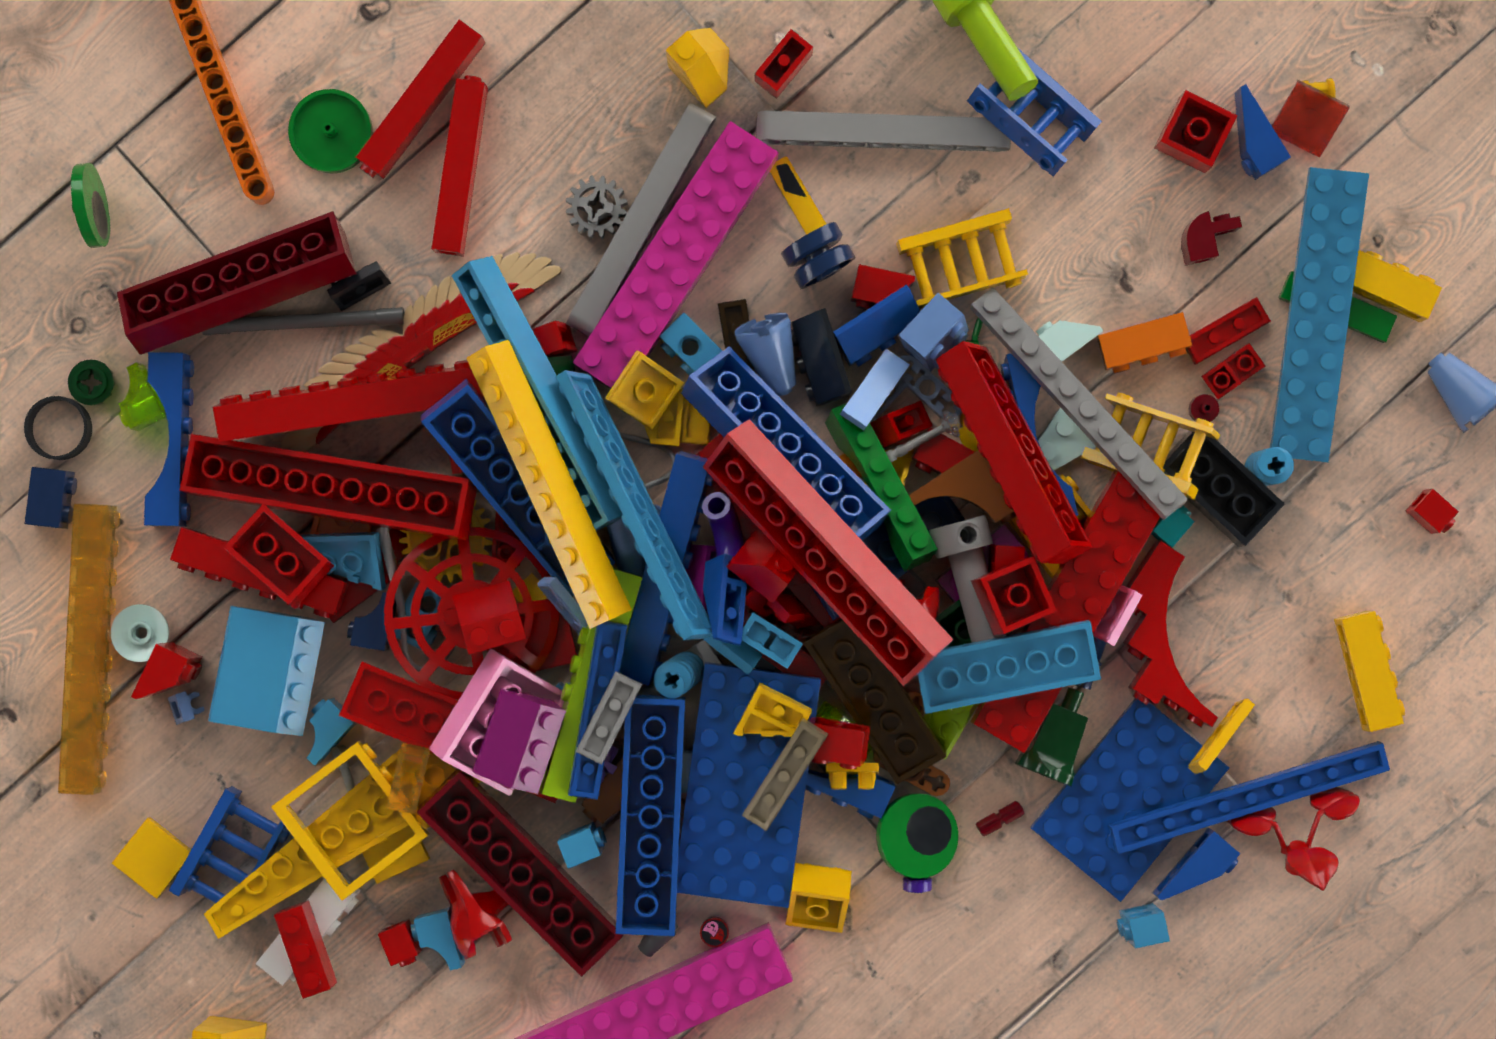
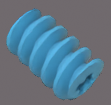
(1279, 460)
(679, 674)

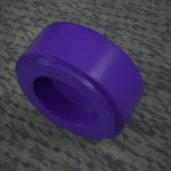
(916, 885)

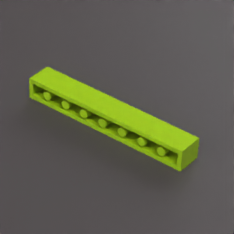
(559, 769)

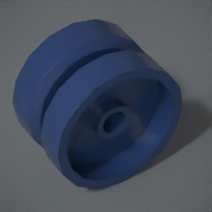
(816, 254)

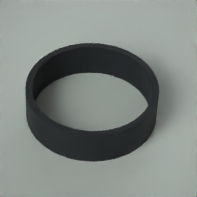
(29, 420)

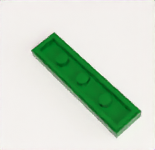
(1362, 318)

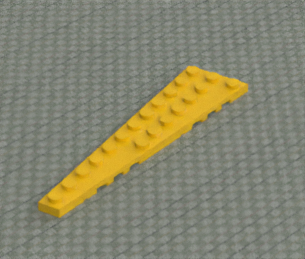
(342, 831)

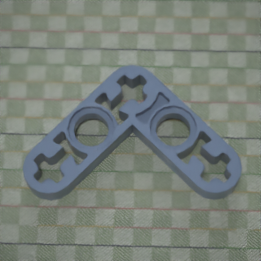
(904, 382)

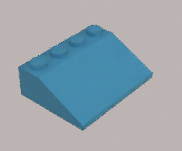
(266, 671)

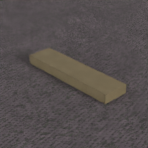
(785, 774)

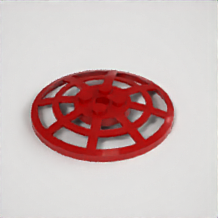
(446, 612)

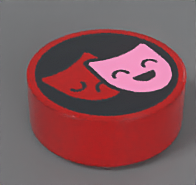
(714, 931)

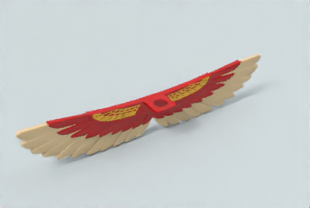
(425, 328)

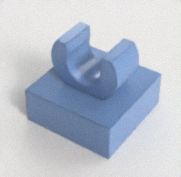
(182, 708)

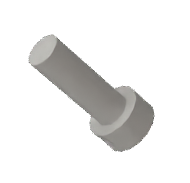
(967, 564)

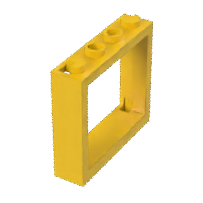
(311, 846)

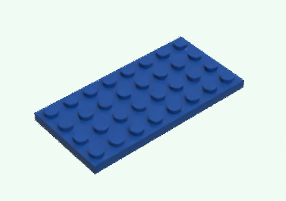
(718, 847)

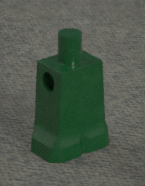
(1057, 741)

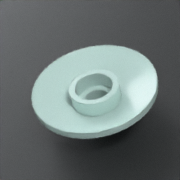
(126, 632)

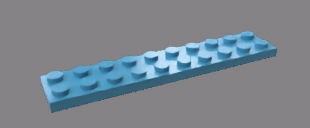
(1319, 312)
(636, 505)

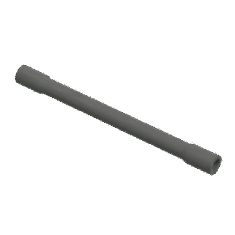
(378, 317)

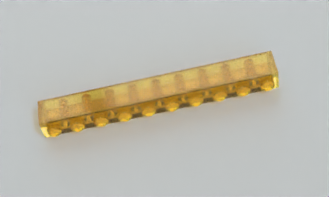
(88, 649)

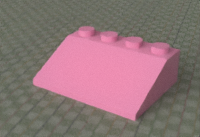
(466, 726)

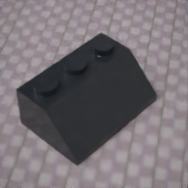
(820, 358)

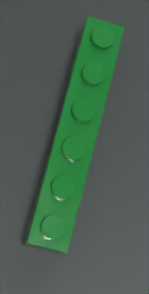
(903, 524)

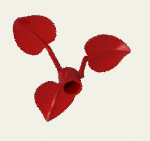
(1312, 864)

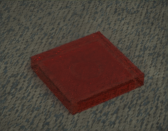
(1309, 118)

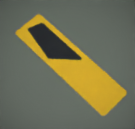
(797, 195)

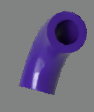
(723, 523)

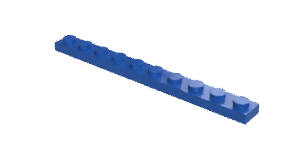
(1248, 797)

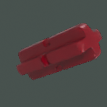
(994, 821)

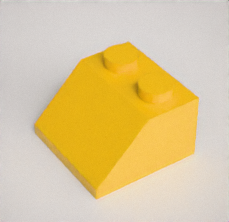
(819, 897)

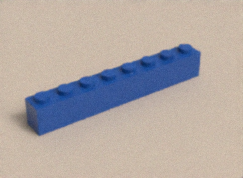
(650, 619)

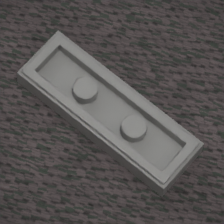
(608, 717)

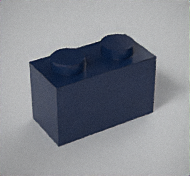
(50, 498)

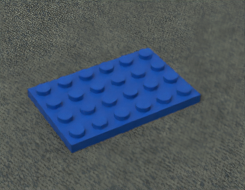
(1128, 773)

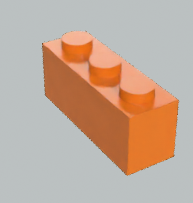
(1144, 342)

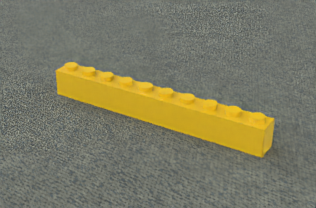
(548, 483)

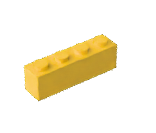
(1394, 286)
(1369, 670)

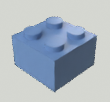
(934, 331)

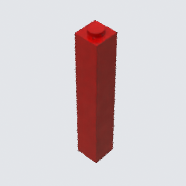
(420, 100)
(460, 166)

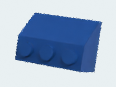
(876, 327)

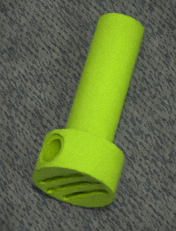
(992, 44)

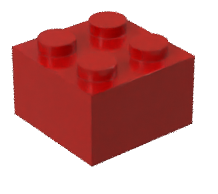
(1195, 131)
(1013, 596)

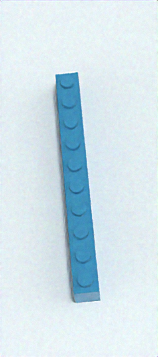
(503, 320)

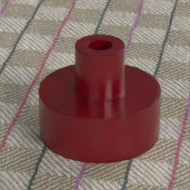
(1197, 408)

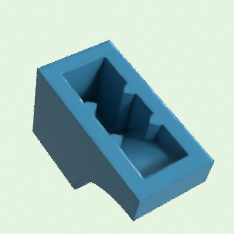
(328, 728)
(435, 932)

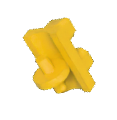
(866, 775)

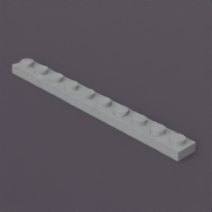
(1079, 404)

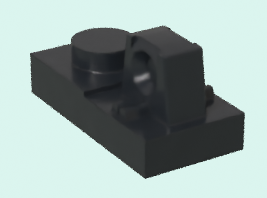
(358, 286)

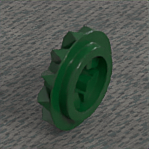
(83, 372)

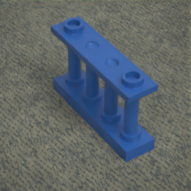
(1059, 105)
(216, 830)

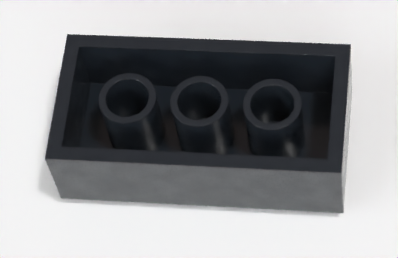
(1226, 490)

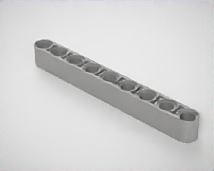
(880, 131)
(641, 218)

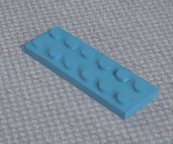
(1010, 667)

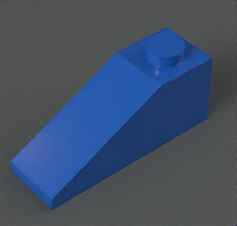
(1258, 141)
(724, 600)
(1202, 862)

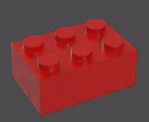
(278, 556)

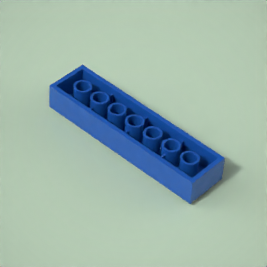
(732, 393)
(472, 439)
(650, 816)

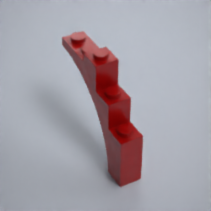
(1149, 638)

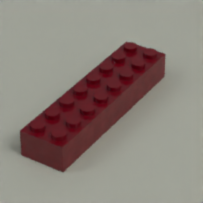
(235, 283)
(520, 870)

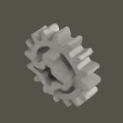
(608, 210)

